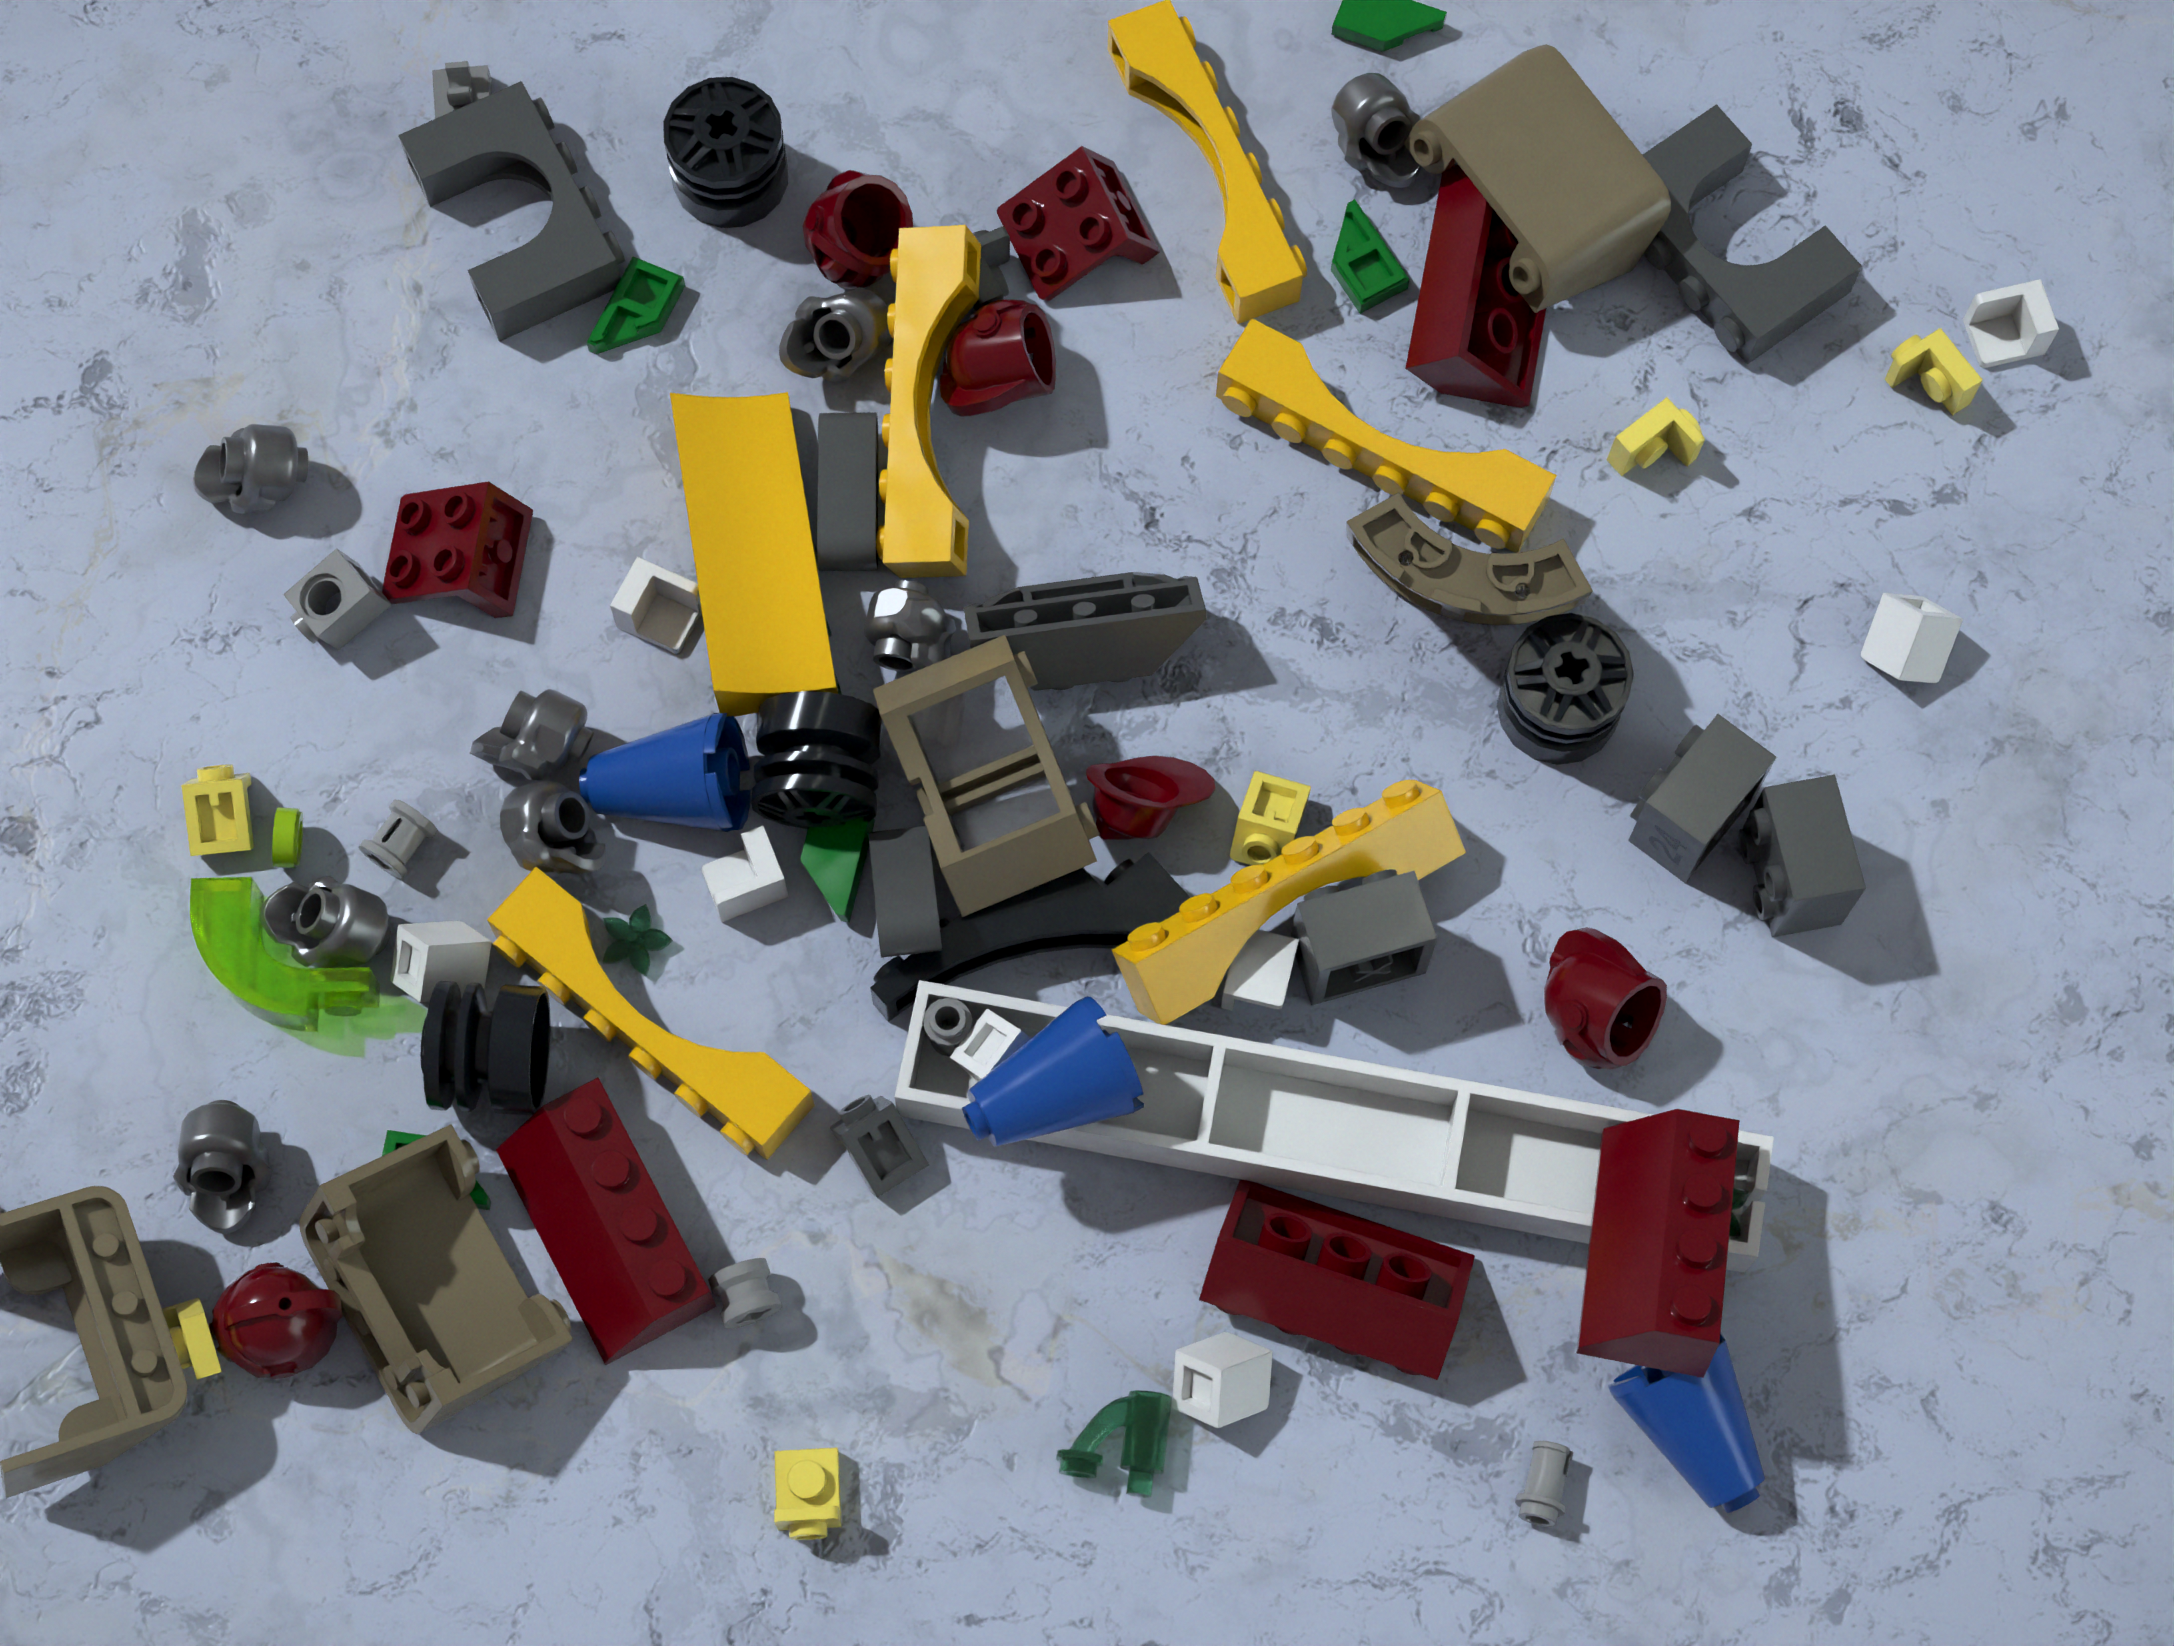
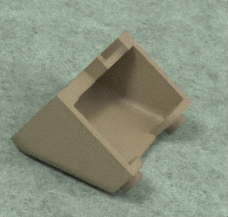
(1551, 172)
(427, 1280)

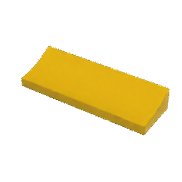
(752, 549)

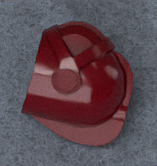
(856, 228)
(990, 360)
(1593, 992)
(275, 1321)

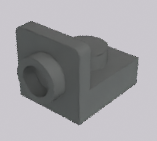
(994, 252)
(878, 1143)

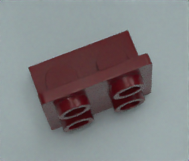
(1074, 222)
(461, 545)

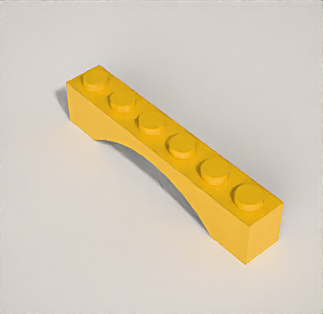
(1162, 69)
(935, 289)
(1484, 491)
(1185, 957)
(740, 1089)

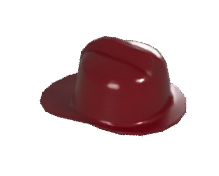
(1144, 794)

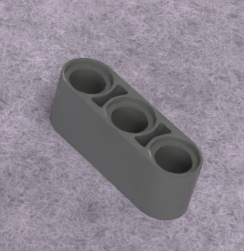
(847, 491)
(904, 891)

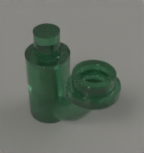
(1144, 1440)

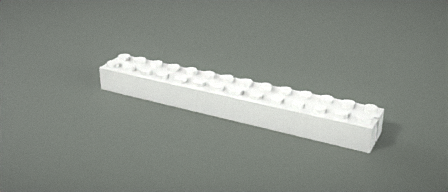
(1331, 1125)

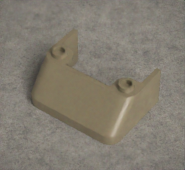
(94, 1254)

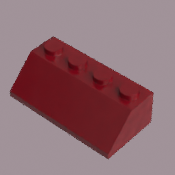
(1470, 323)
(604, 1222)
(1660, 1241)
(1338, 1279)

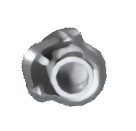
(1372, 129)
(835, 335)
(251, 468)
(908, 627)
(537, 735)
(550, 829)
(327, 922)
(222, 1164)

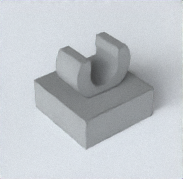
(459, 86)

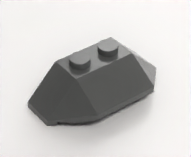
(1092, 625)

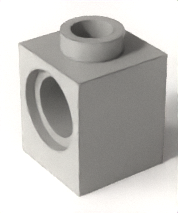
(358, 607)

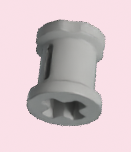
(398, 838)

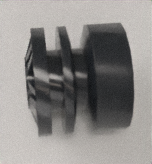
(726, 152)
(1548, 713)
(816, 759)
(479, 1047)

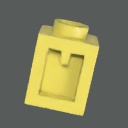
(1942, 369)
(1652, 434)
(218, 811)
(1268, 818)
(192, 1337)
(807, 1492)

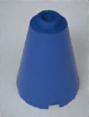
(674, 776)
(1056, 1081)
(1697, 1427)

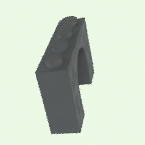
(510, 140)
(1745, 303)

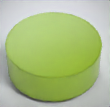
(287, 837)

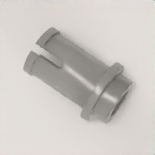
(956, 1015)
(1545, 1484)

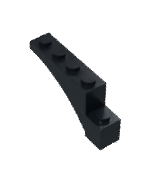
(1047, 918)

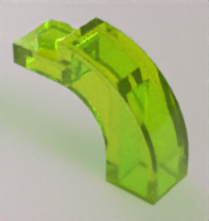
(232, 946)

